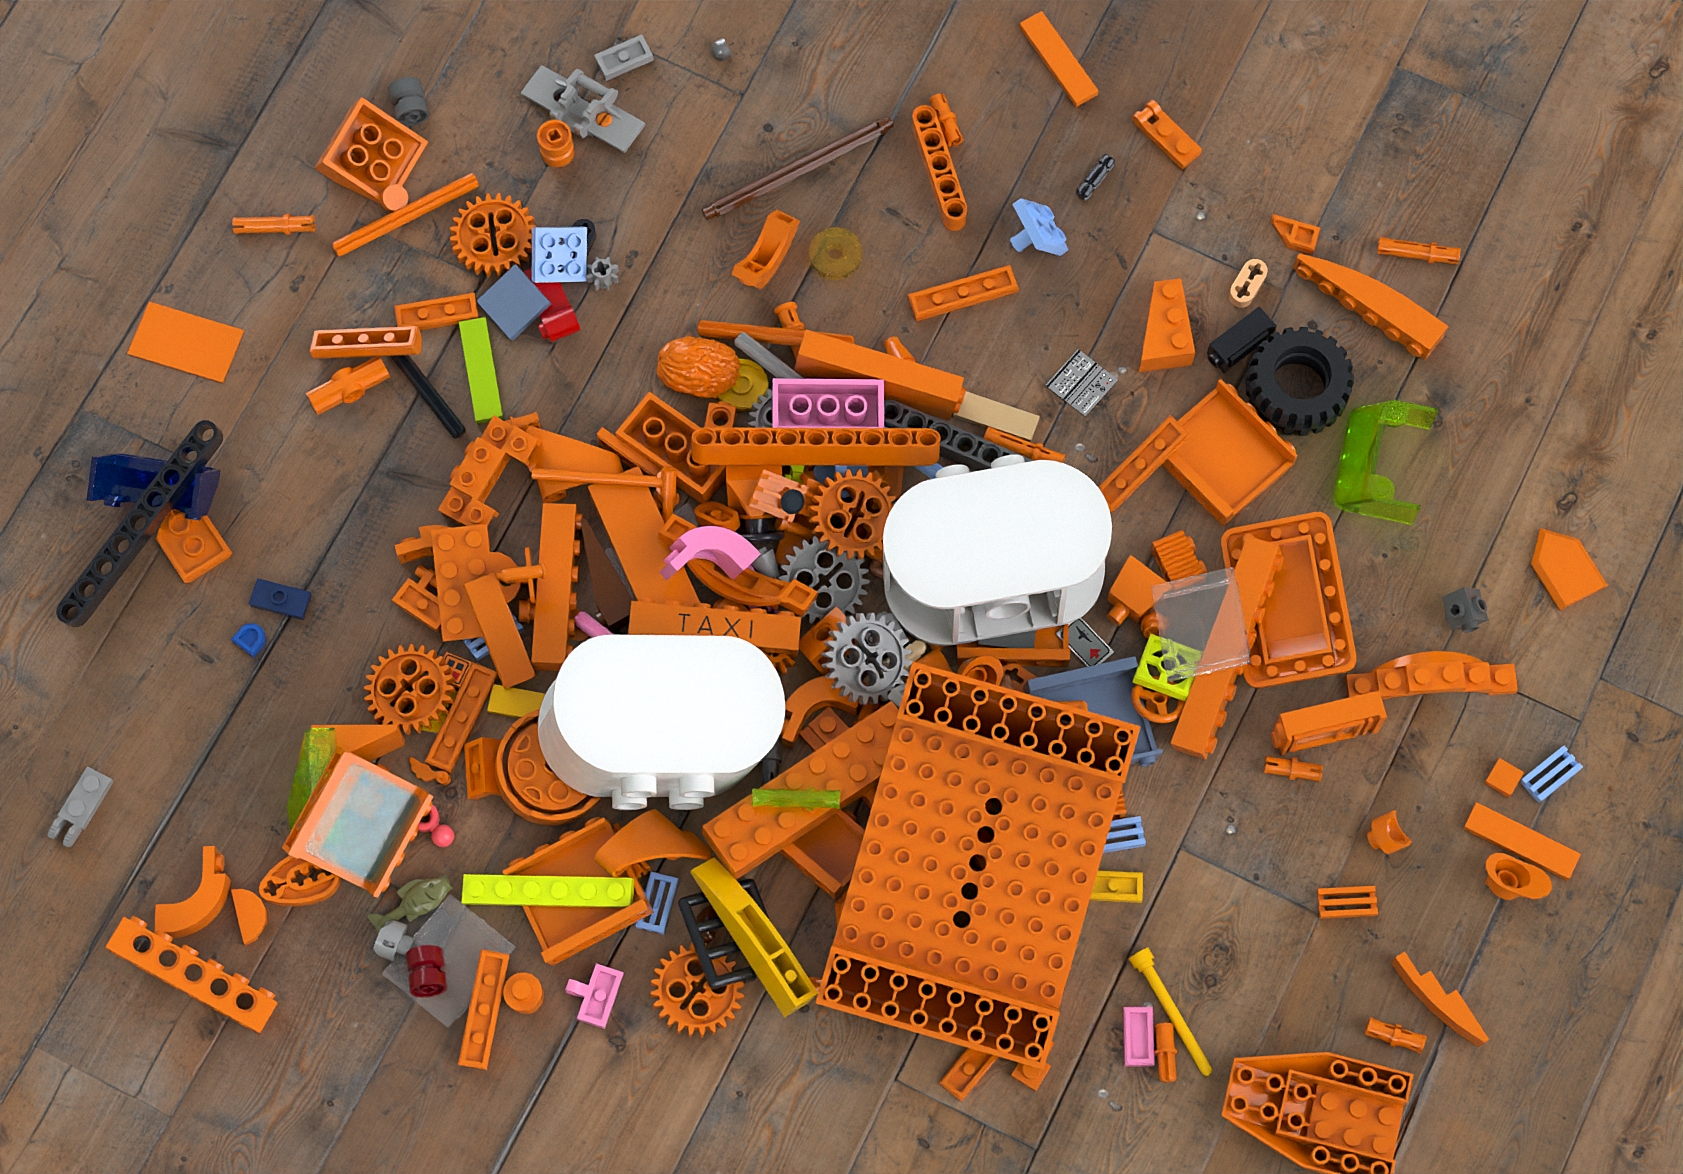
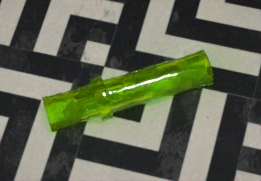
(796, 798)

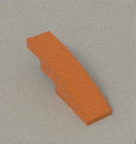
(1448, 1008)

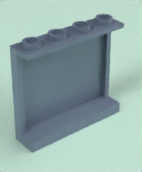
(1107, 693)

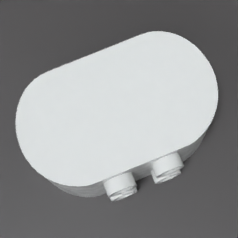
(995, 551)
(660, 717)

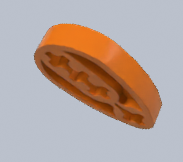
(291, 893)

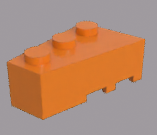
(1168, 329)

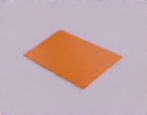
(185, 342)

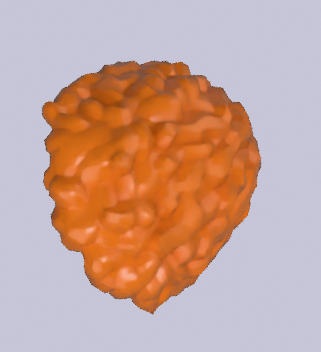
(698, 366)

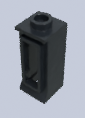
(1240, 340)

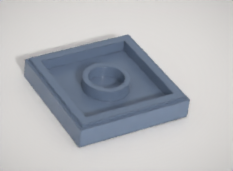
(514, 302)

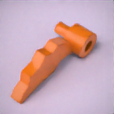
(425, 772)

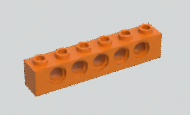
(122, 946)

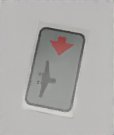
(1086, 643)

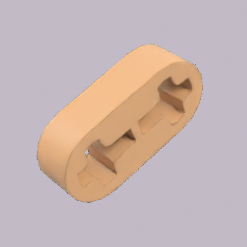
(1243, 280)

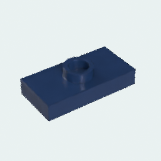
(280, 599)

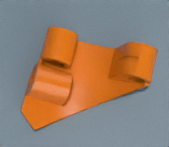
(567, 454)
(649, 838)

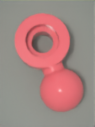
(441, 834)

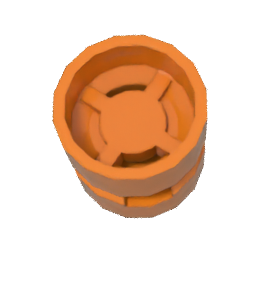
(555, 143)

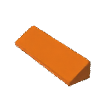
(499, 630)

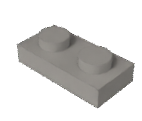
(624, 57)

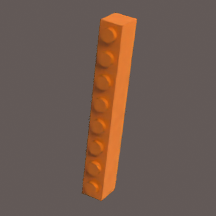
(1213, 690)

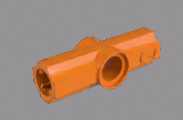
(348, 385)

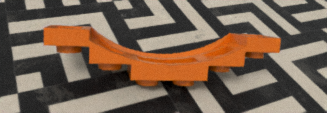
(749, 586)
(1434, 674)

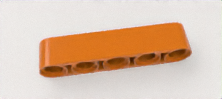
(939, 178)

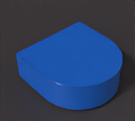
(250, 639)

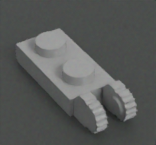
(81, 805)

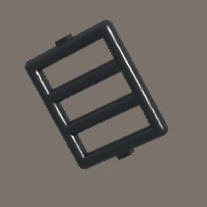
(707, 955)

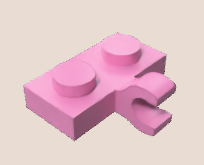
(597, 996)

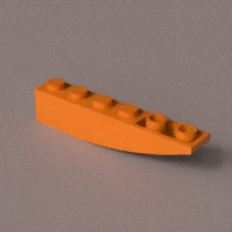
(1376, 303)

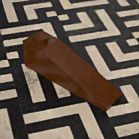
(609, 591)

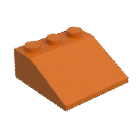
(370, 151)

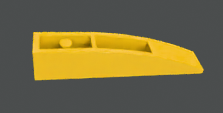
(756, 938)

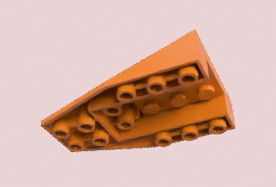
(1320, 1109)

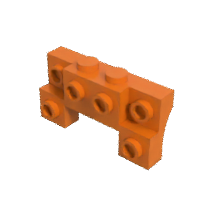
(481, 470)

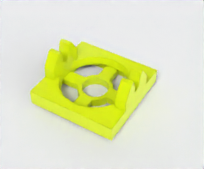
(1144, 679)

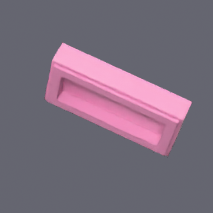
(1138, 1036)

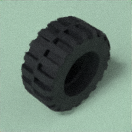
(1309, 350)

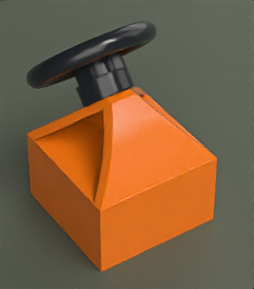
(740, 485)

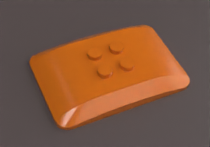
(1307, 615)

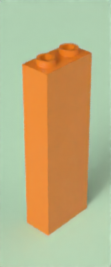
(904, 381)
(633, 530)

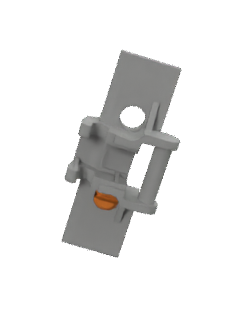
(583, 118)

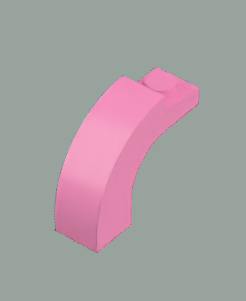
(713, 543)

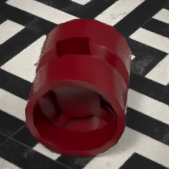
(426, 971)

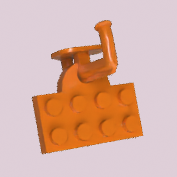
(463, 556)

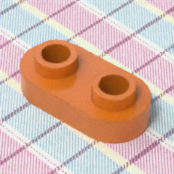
(717, 515)

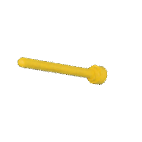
(1144, 963)

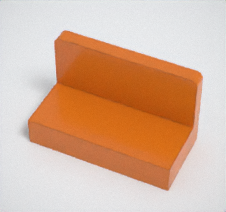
(480, 767)

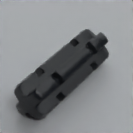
(1095, 177)

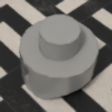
(393, 940)

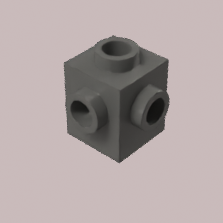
(1465, 609)

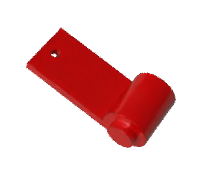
(559, 318)

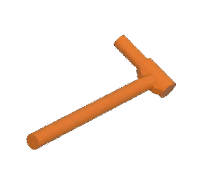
(664, 482)

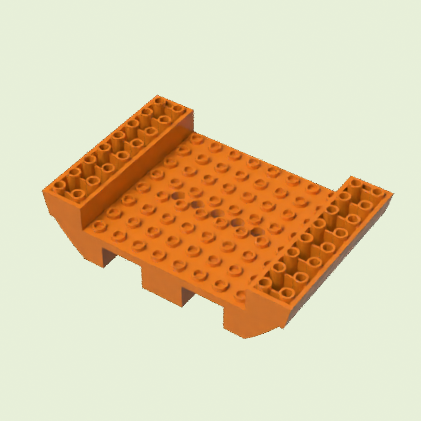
(896, 937)

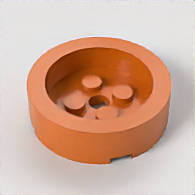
(529, 785)

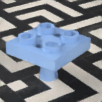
(1038, 229)
(549, 254)

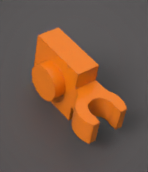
(1030, 1075)

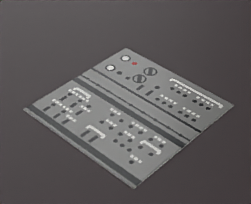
(1081, 382)

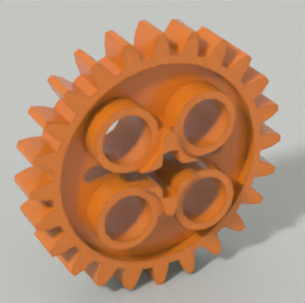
(468, 238)
(831, 504)
(394, 672)
(717, 1005)

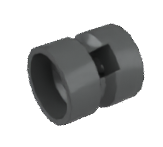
(408, 101)

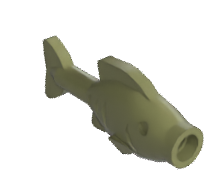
(417, 899)

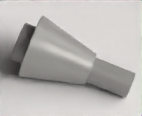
(766, 563)

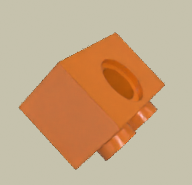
(813, 641)

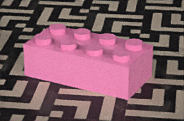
(827, 403)

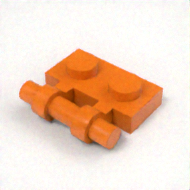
(418, 601)

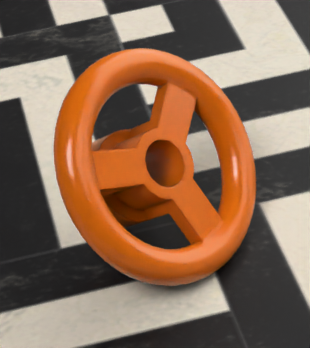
(1155, 704)

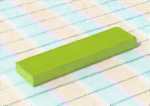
(480, 370)

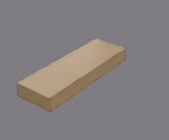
(998, 416)

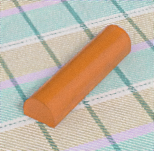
(366, 342)

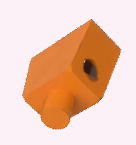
(1132, 592)

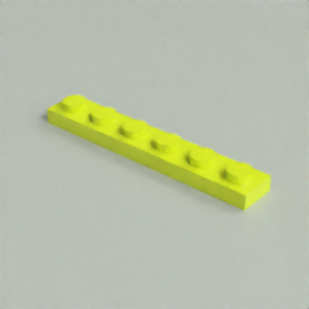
(547, 891)

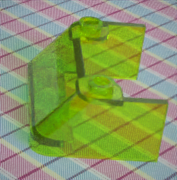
(1356, 483)

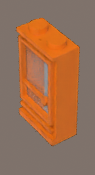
(1328, 722)

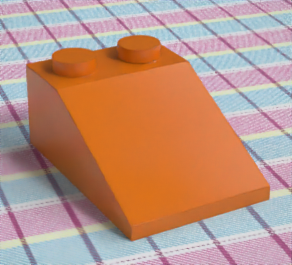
(367, 740)

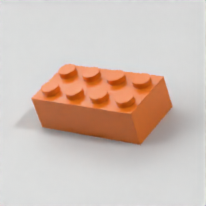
(666, 441)

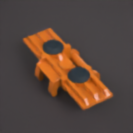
(786, 498)

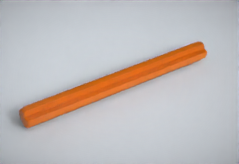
(405, 214)
(759, 333)

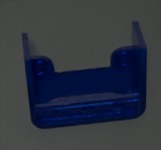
(127, 476)

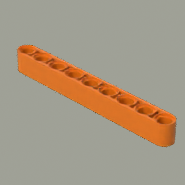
(816, 446)

